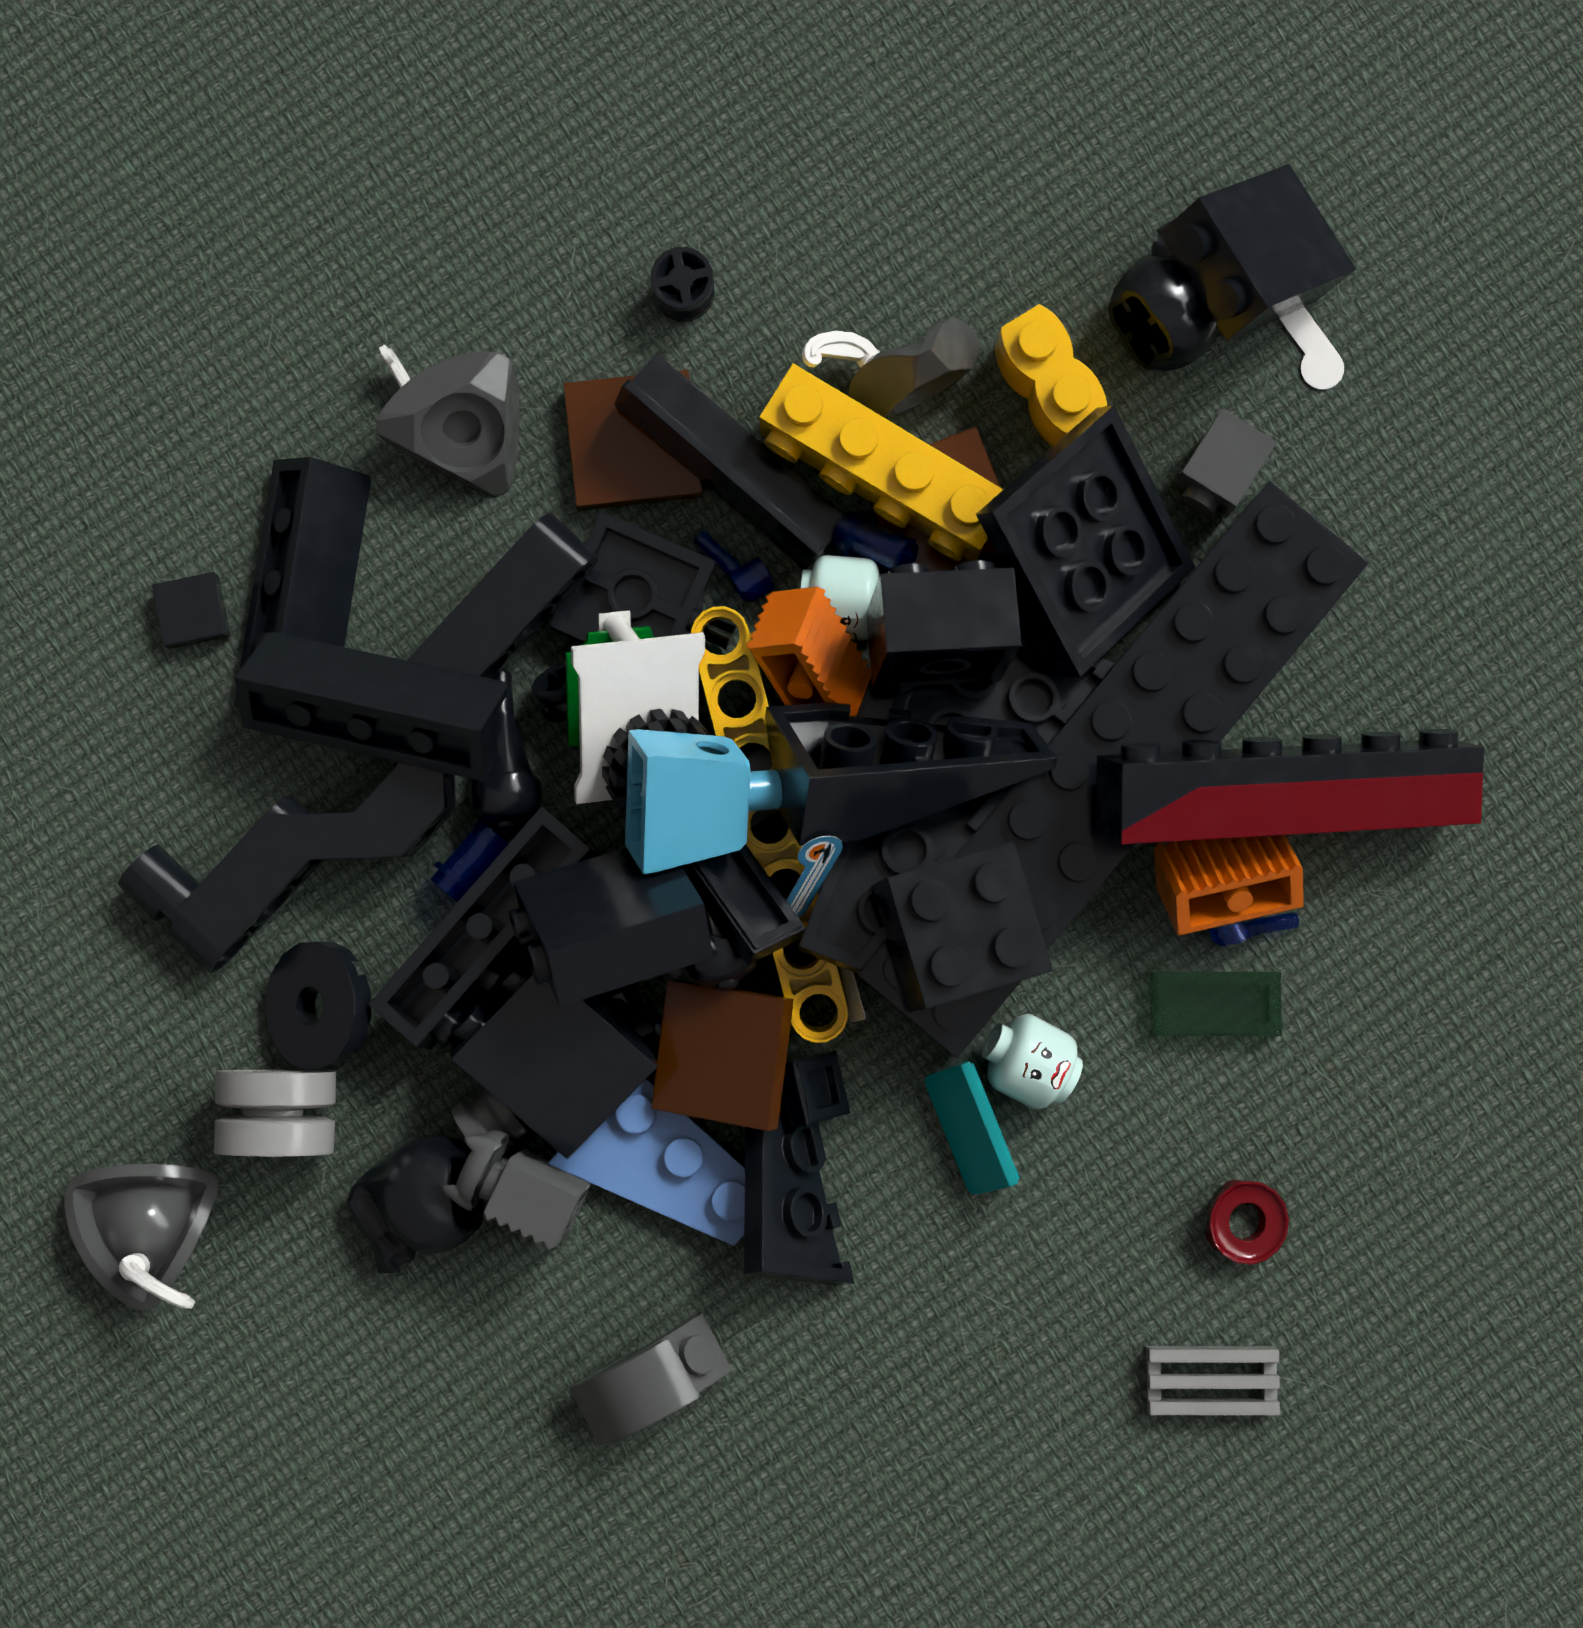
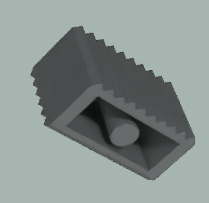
(533, 1197)

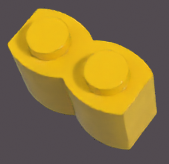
(1040, 366)

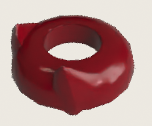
(1272, 1222)

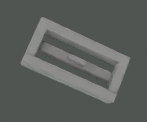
(1267, 1381)

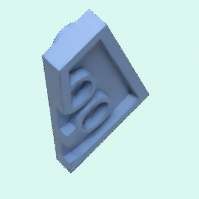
(664, 1166)

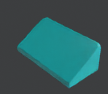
(971, 1128)

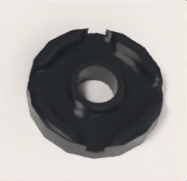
(291, 1010)

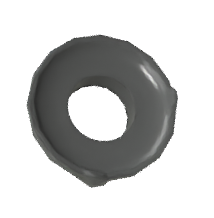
(485, 1151)

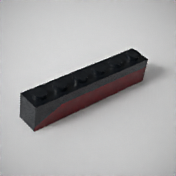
(1287, 789)

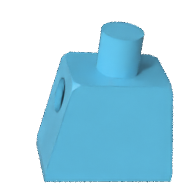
(690, 797)

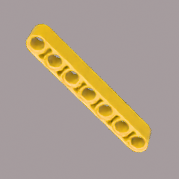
(715, 672)

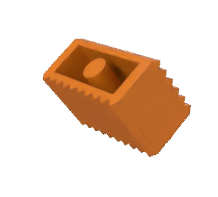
(808, 651)
(1227, 880)

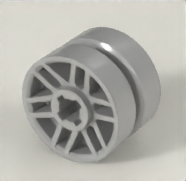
(274, 1113)

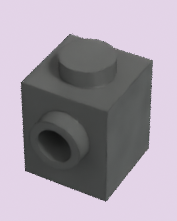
(1223, 465)

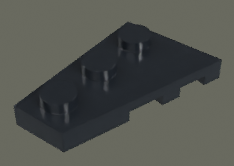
(786, 1207)

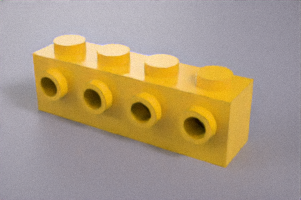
(879, 462)

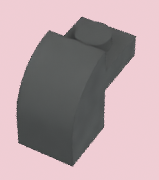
(651, 1381)

